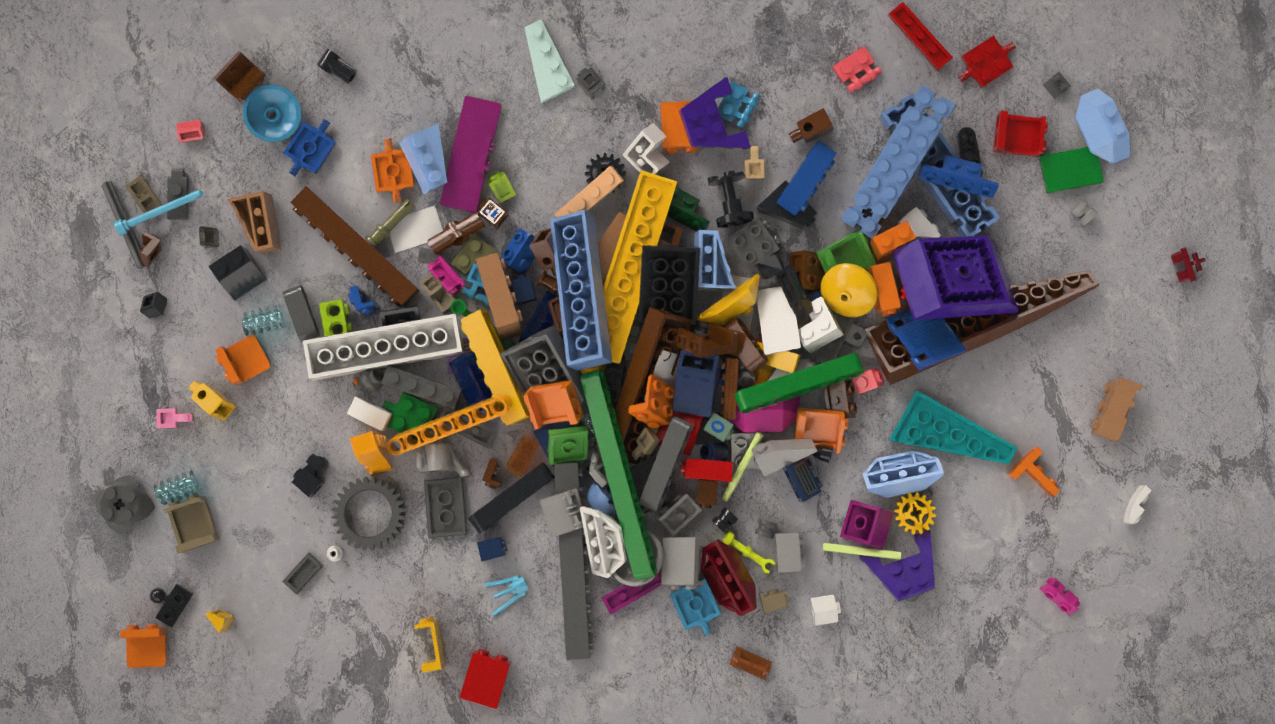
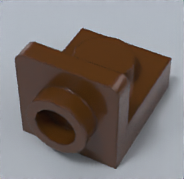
(151, 248)
(491, 470)

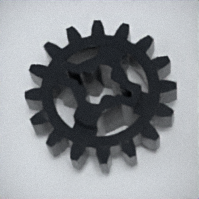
(596, 164)

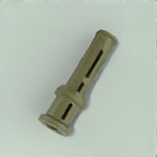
(383, 230)

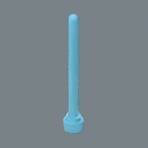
(124, 226)

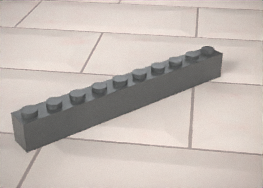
(573, 573)

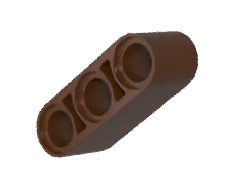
(747, 348)

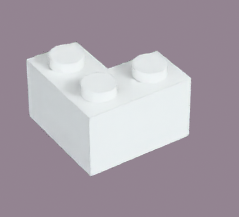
(644, 152)
(822, 329)

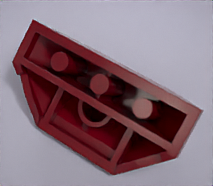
(728, 578)

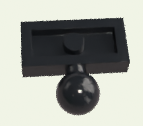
(172, 605)

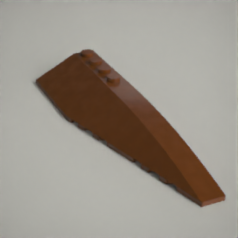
(1032, 300)

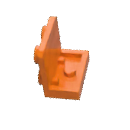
(242, 360)
(658, 404)
(145, 646)

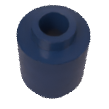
(714, 451)

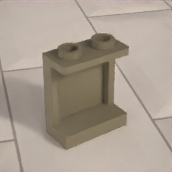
(192, 523)

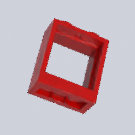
(707, 470)

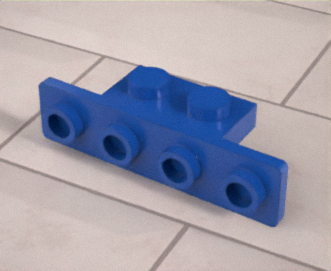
(959, 175)

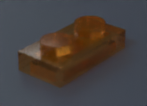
(522, 456)

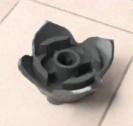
(137, 504)

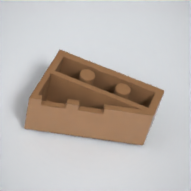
(259, 220)
(1114, 408)

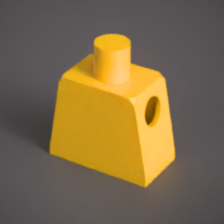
(211, 400)

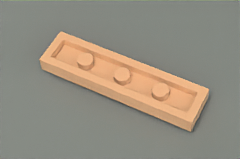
(593, 193)

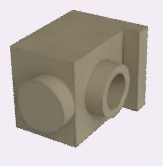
(773, 600)

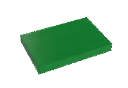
(1070, 170)

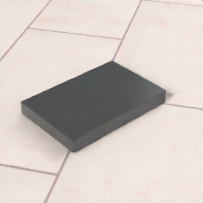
(445, 507)

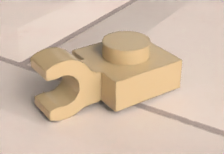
(754, 167)

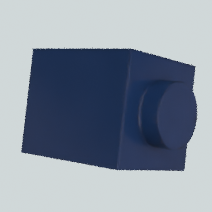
(523, 289)
(492, 548)

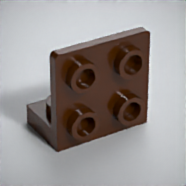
(808, 269)

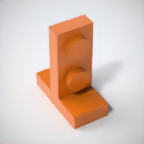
(1034, 471)

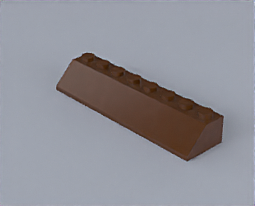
(657, 335)

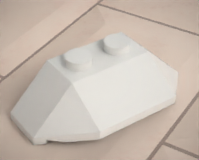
(603, 542)

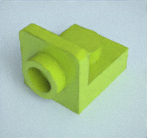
(501, 186)

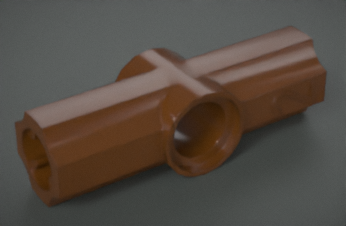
(456, 233)

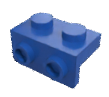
(518, 252)
(358, 299)

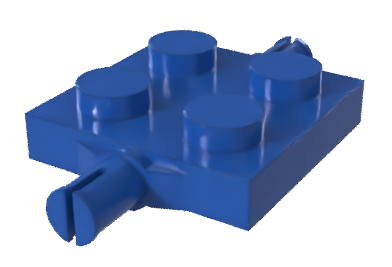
(309, 147)

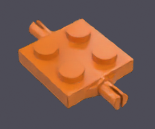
(392, 171)

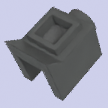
(590, 82)

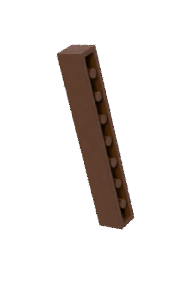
(356, 247)

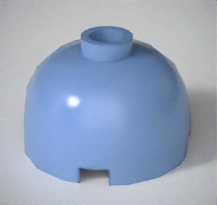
(601, 499)

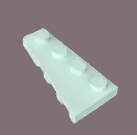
(548, 66)

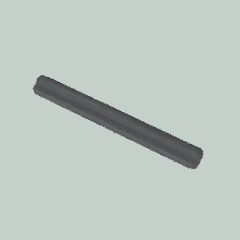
(119, 213)

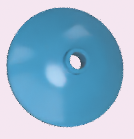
(271, 99)

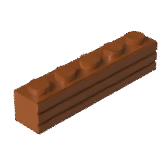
(729, 388)

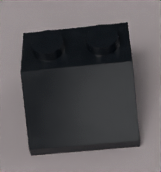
(237, 272)

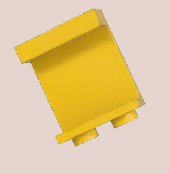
(439, 662)

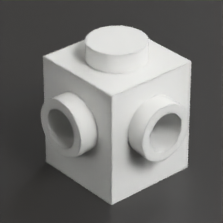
(825, 610)

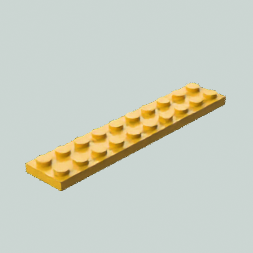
(641, 227)

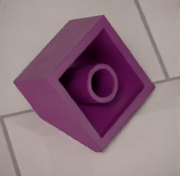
(867, 524)

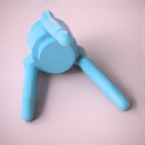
(517, 587)

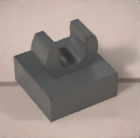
(1057, 85)

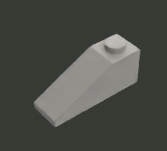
(780, 453)

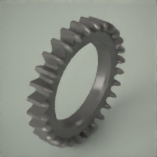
(395, 517)

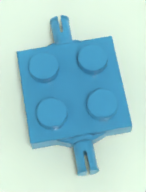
(696, 606)

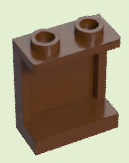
(716, 342)

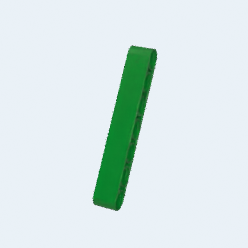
(799, 383)

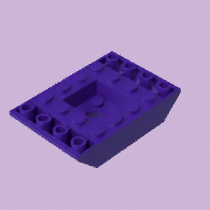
(938, 288)

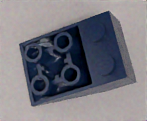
(696, 384)

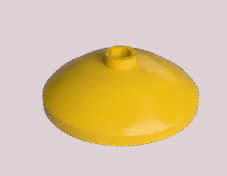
(855, 284)

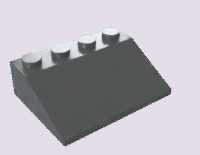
(541, 362)

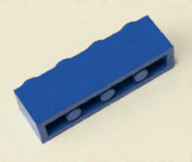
(806, 178)

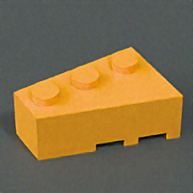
(372, 451)

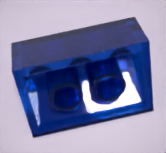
(470, 379)

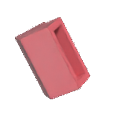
(190, 130)

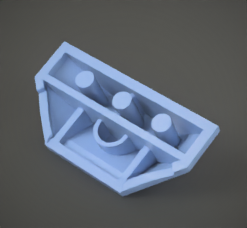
(1103, 127)
(902, 473)

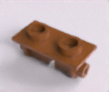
(750, 663)

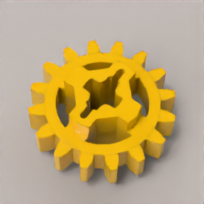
(913, 504)

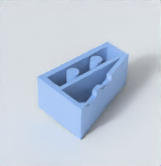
(426, 158)
(713, 267)

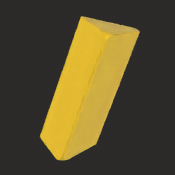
(221, 620)

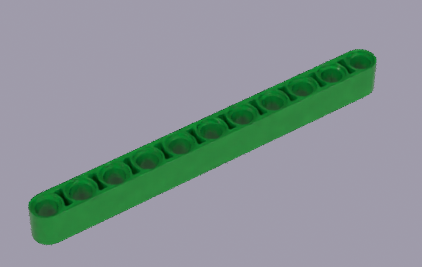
(619, 475)

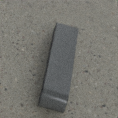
(666, 464)

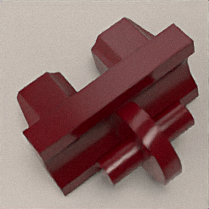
(1188, 274)

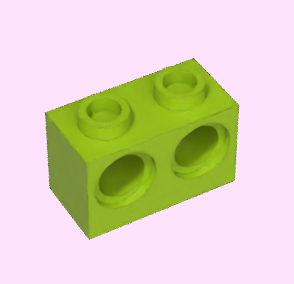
(331, 322)

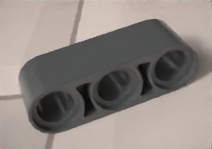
(301, 313)

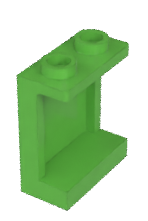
(850, 250)

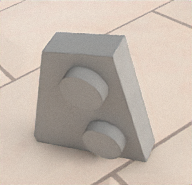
(597, 468)

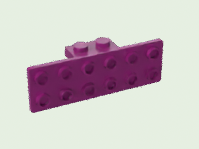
(471, 154)

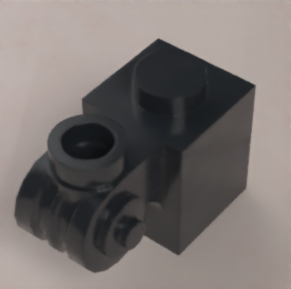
(307, 479)

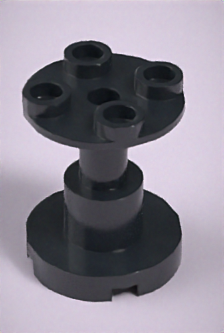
(732, 206)

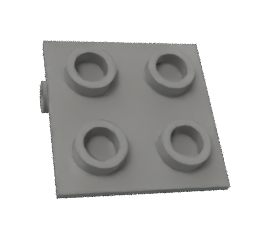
(740, 443)
(562, 512)

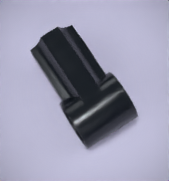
(332, 63)

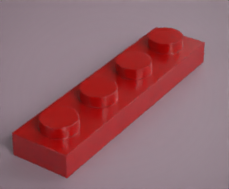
(920, 36)

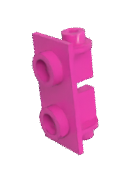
(449, 277)
(1067, 602)

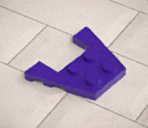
(704, 121)
(909, 575)

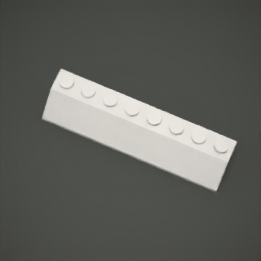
(383, 347)

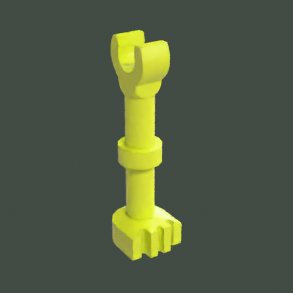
(746, 551)

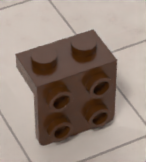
(240, 76)

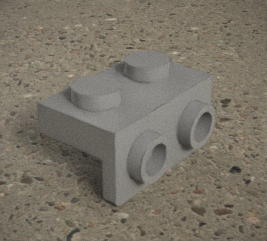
(679, 514)

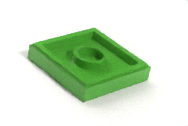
(568, 445)

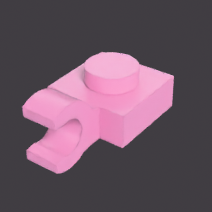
(169, 418)

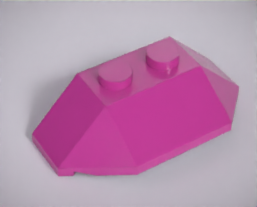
(769, 419)

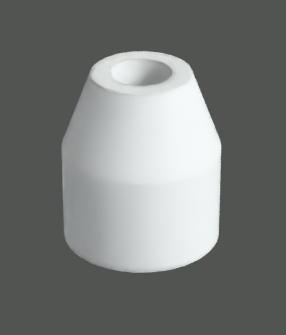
(339, 553)

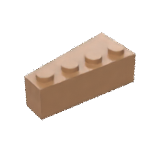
(499, 296)

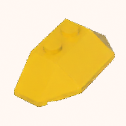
(732, 305)

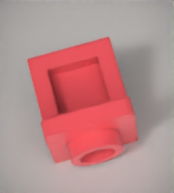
(868, 380)

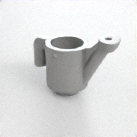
(440, 458)

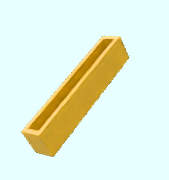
(487, 347)

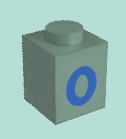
(719, 428)

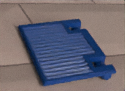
(925, 336)

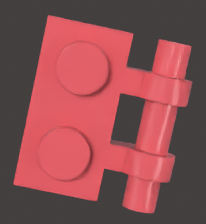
(853, 65)

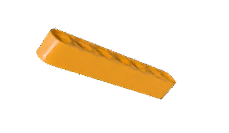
(440, 428)

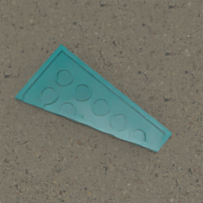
(938, 428)

